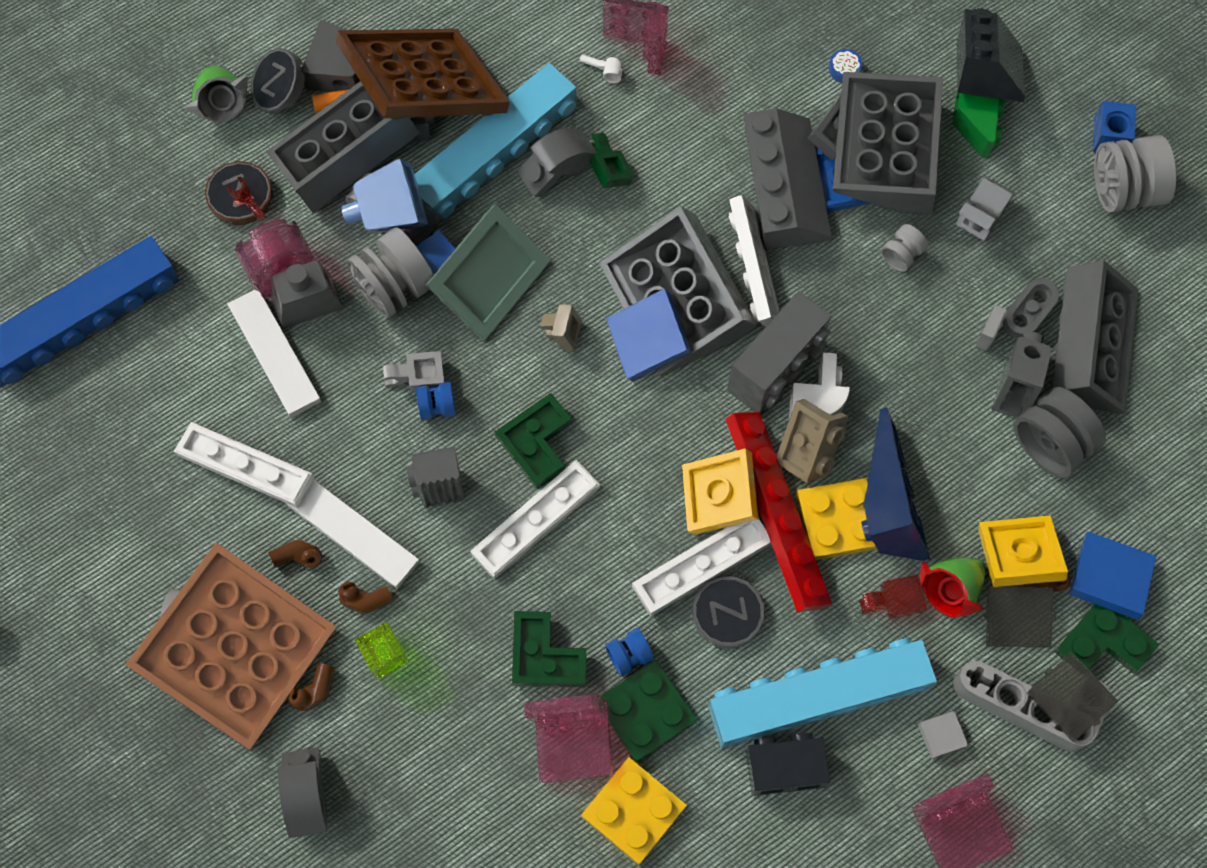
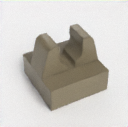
(563, 326)

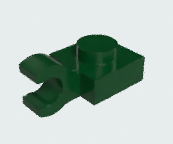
(609, 165)

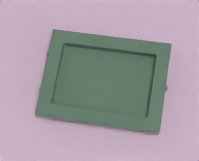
(488, 272)

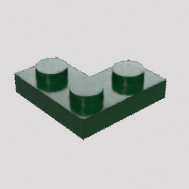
(527, 436)
(1109, 632)
(539, 664)

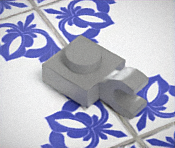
(420, 370)

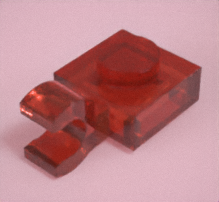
(898, 596)

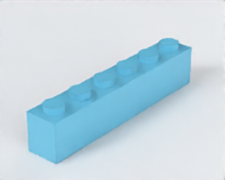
(496, 140)
(821, 693)

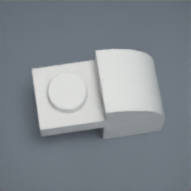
(828, 393)

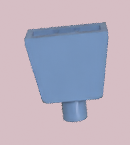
(387, 200)

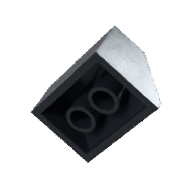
(989, 58)

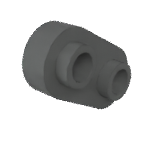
(1028, 309)

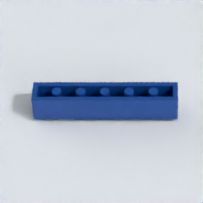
(82, 308)

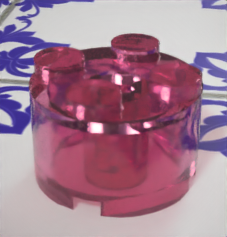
(271, 251)

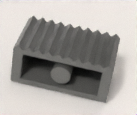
(436, 477)

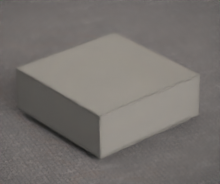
(991, 328)
(942, 735)

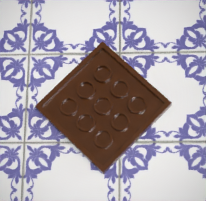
(421, 73)

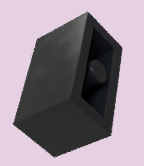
(787, 765)

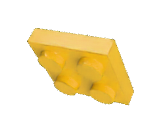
(720, 492)
(834, 518)
(1022, 551)
(633, 811)

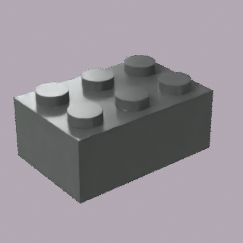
(779, 354)

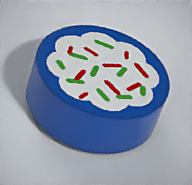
(844, 61)

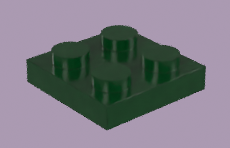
(647, 711)

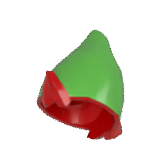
(960, 580)

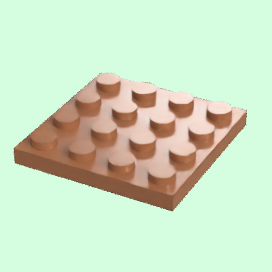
(231, 646)

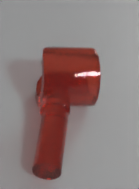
(244, 196)

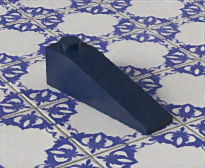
(888, 500)

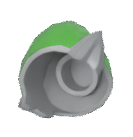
(214, 90)

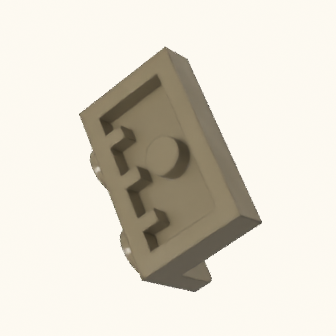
(811, 441)

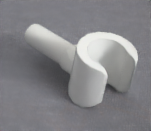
(611, 67)

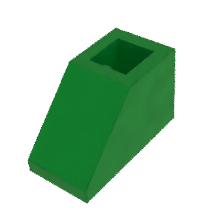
(977, 121)

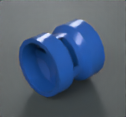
(443, 399)
(636, 647)

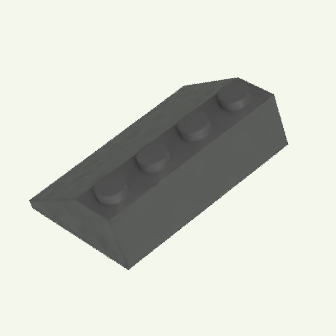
(889, 140)
(683, 261)

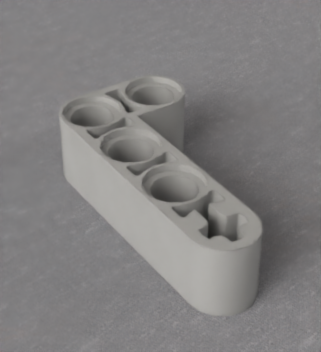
(1023, 710)

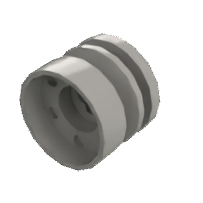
(1135, 173)
(386, 276)

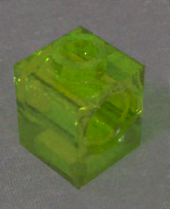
(381, 650)

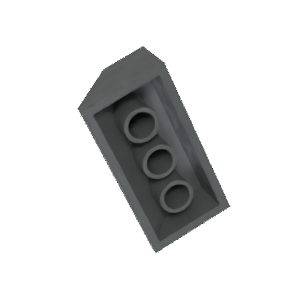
(339, 146)
(786, 178)
(1096, 336)

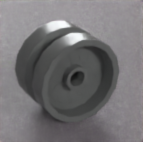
(1059, 432)

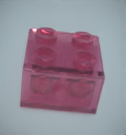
(640, 24)
(571, 737)
(962, 825)

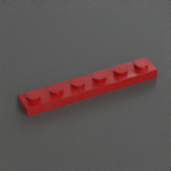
(780, 514)

